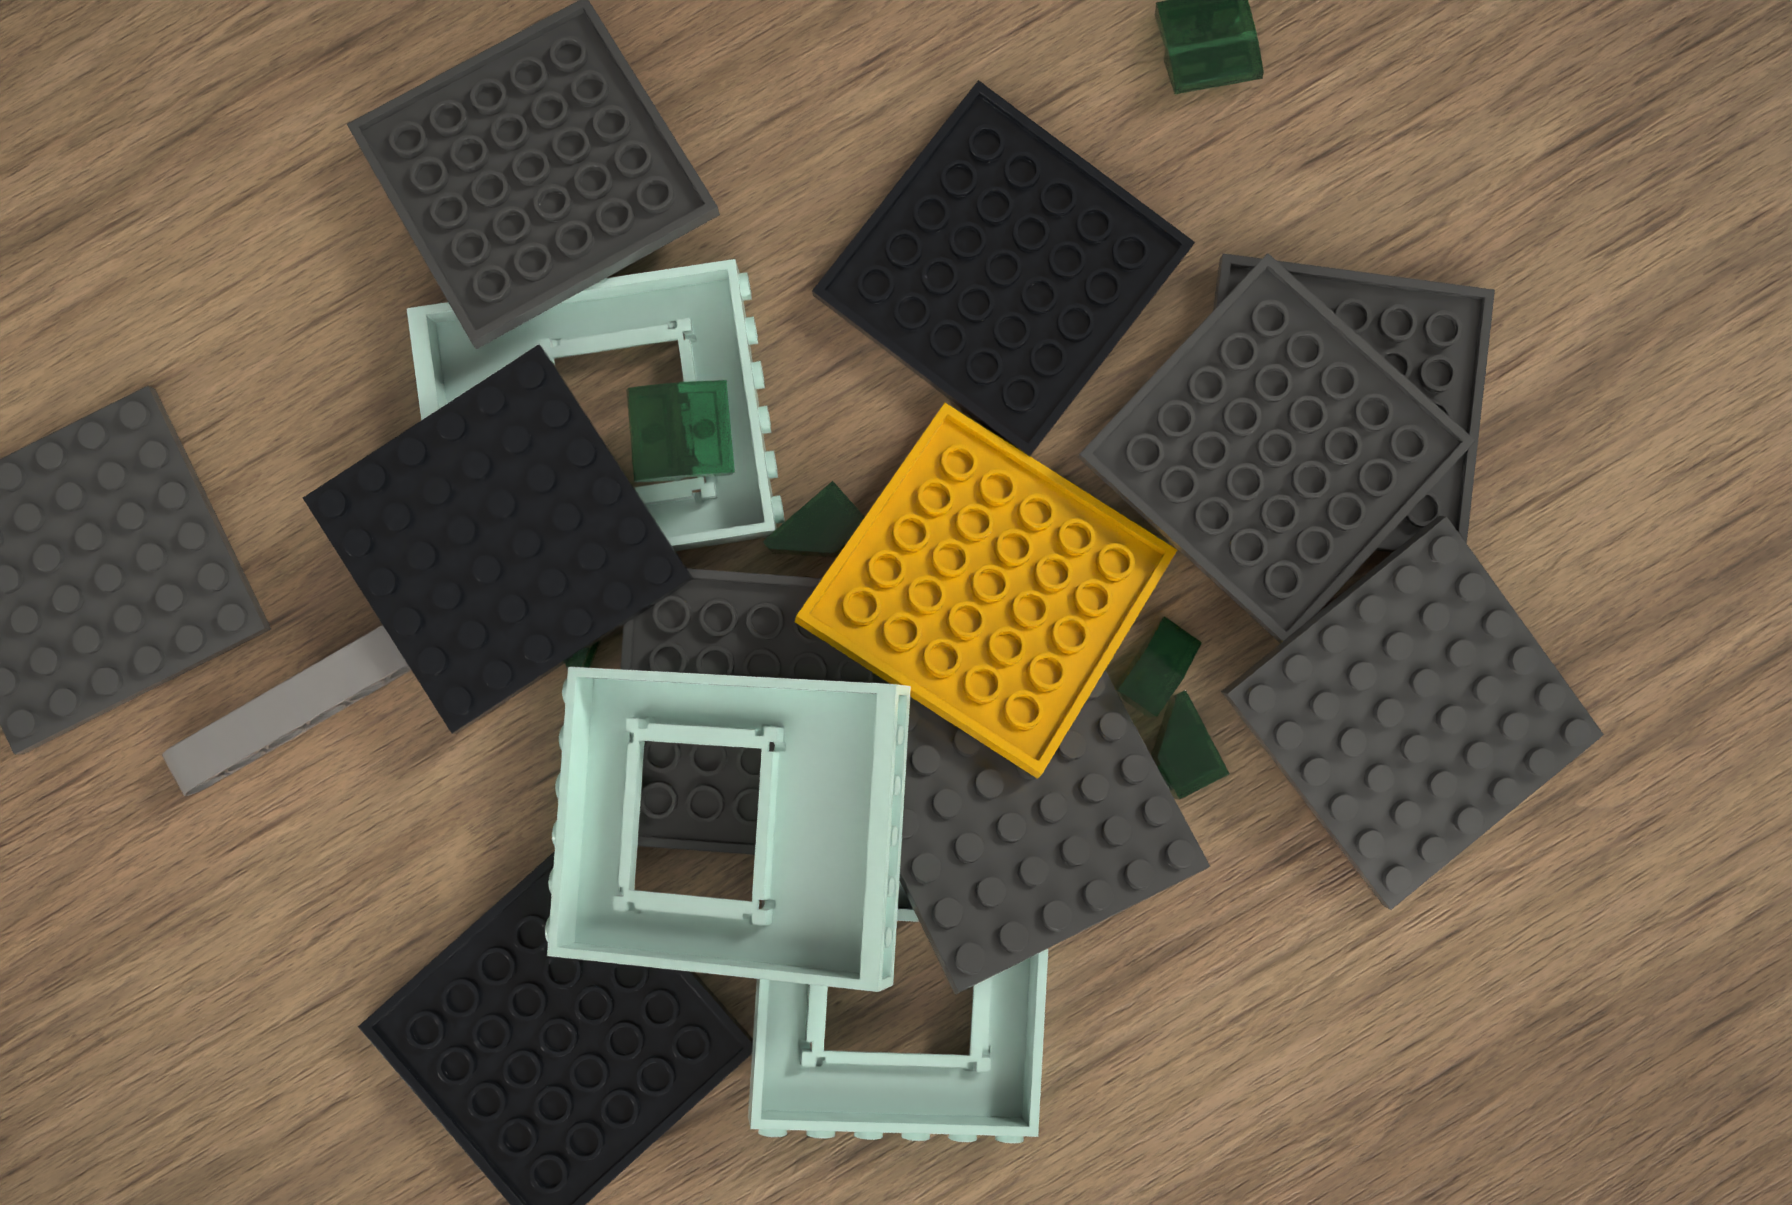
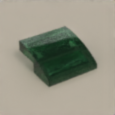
(1208, 43)
(680, 430)

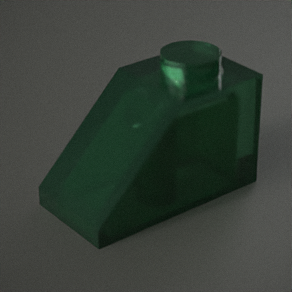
(818, 527)
(1158, 668)
(1185, 749)

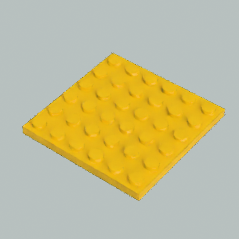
(988, 589)

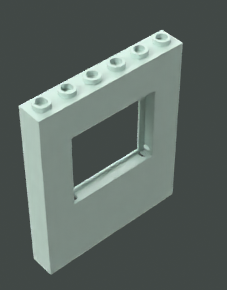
(631, 312)
(821, 833)
(904, 1093)

